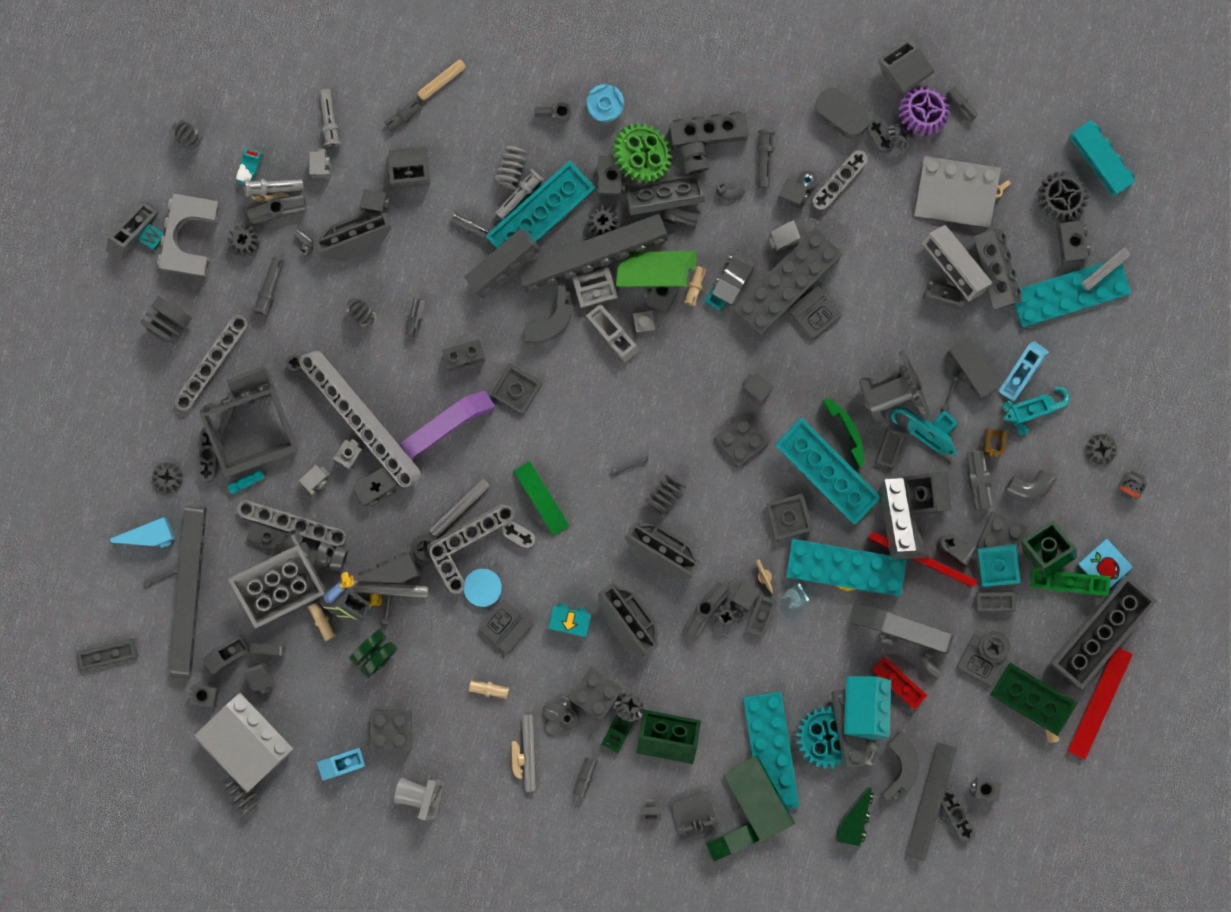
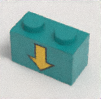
(570, 620)

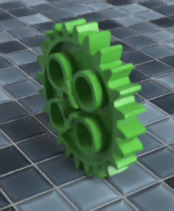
(642, 152)

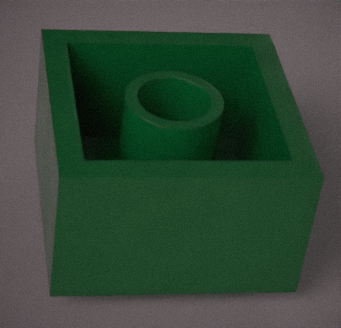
(1049, 549)

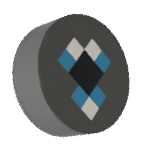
(808, 179)

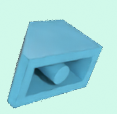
(341, 764)

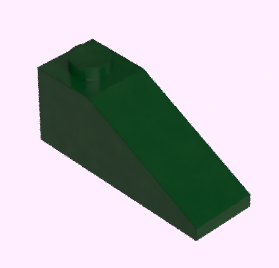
(731, 841)

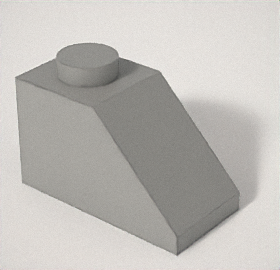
(784, 237)

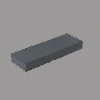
(107, 654)

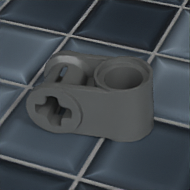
(959, 550)

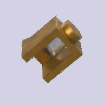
(994, 442)

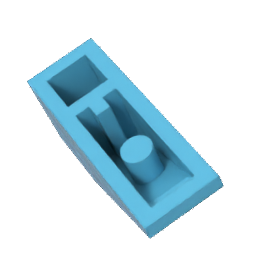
(1024, 370)
(152, 534)

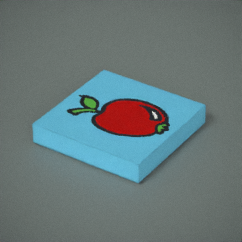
(1105, 561)

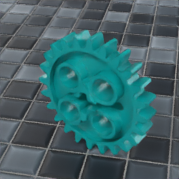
(809, 740)

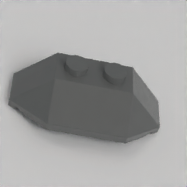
(353, 236)
(662, 550)
(628, 619)

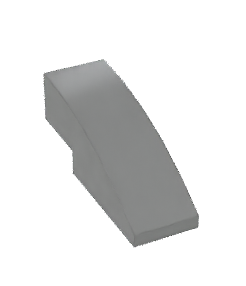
(612, 333)

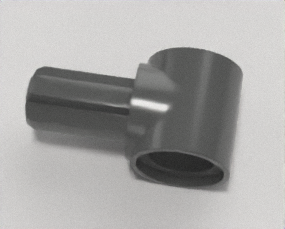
(551, 112)

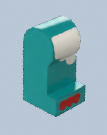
(249, 165)

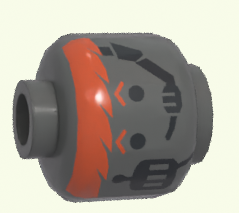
(1132, 485)

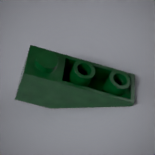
(852, 823)

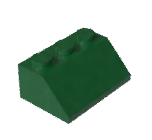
(668, 737)

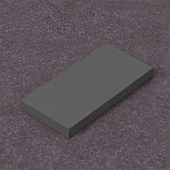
(664, 194)

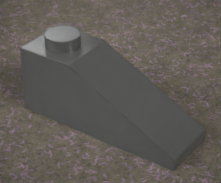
(127, 234)

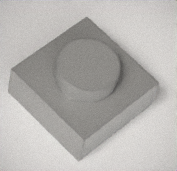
(644, 322)

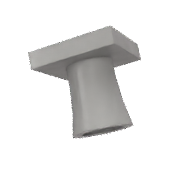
(424, 797)

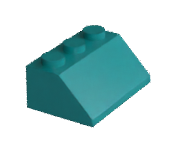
(867, 707)

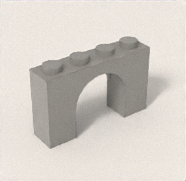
(182, 210)

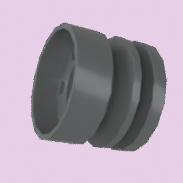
(166, 320)

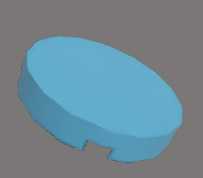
(605, 103)
(482, 587)

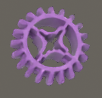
(936, 109)

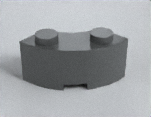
(737, 272)

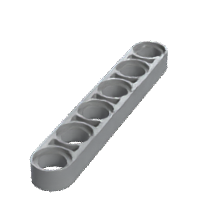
(214, 365)
(292, 521)

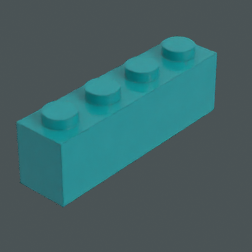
(1102, 158)

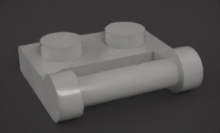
(597, 292)

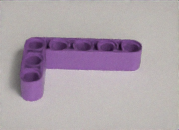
(447, 422)

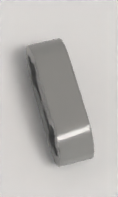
(521, 530)

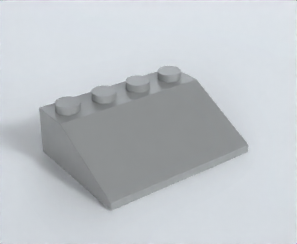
(957, 192)
(277, 586)
(243, 742)

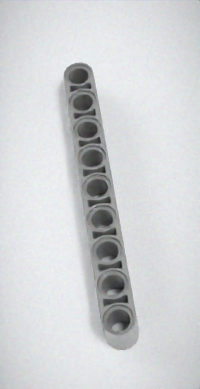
(360, 418)

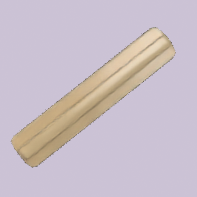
(441, 80)

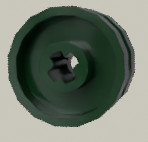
(371, 651)

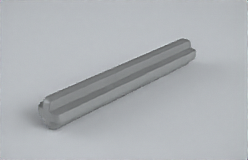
(459, 508)
(390, 589)
(528, 744)

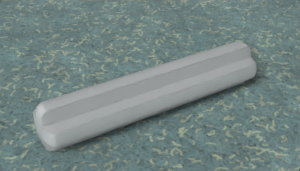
(1104, 270)

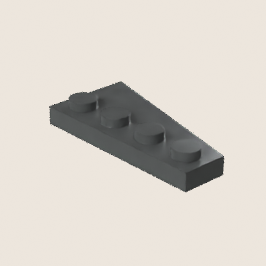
(852, 747)

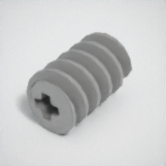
(510, 165)

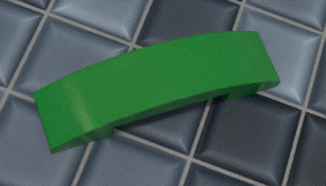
(833, 410)
(541, 498)
(1071, 582)

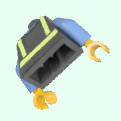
(346, 603)

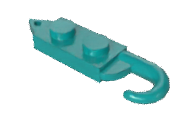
(1036, 407)
(926, 431)

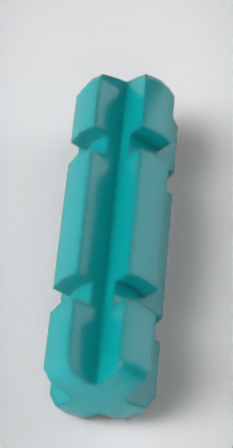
(1022, 429)
(245, 481)

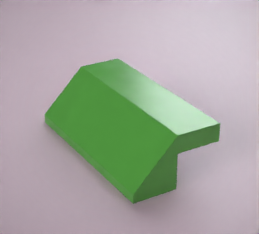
(656, 269)

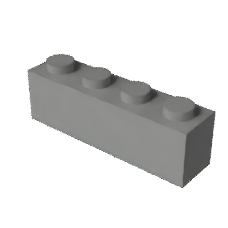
(957, 263)

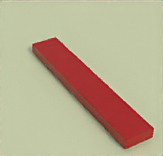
(932, 564)
(1099, 703)

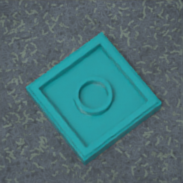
(999, 565)

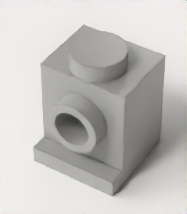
(319, 164)
(348, 461)
(315, 479)

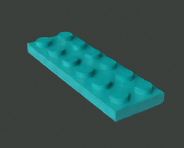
(545, 206)
(1067, 295)
(827, 471)
(846, 567)
(771, 742)

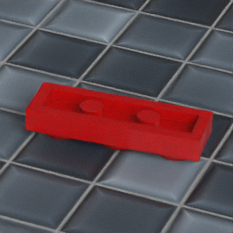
(899, 683)

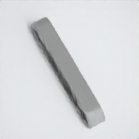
(839, 180)

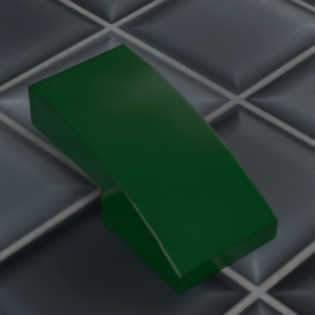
(617, 734)

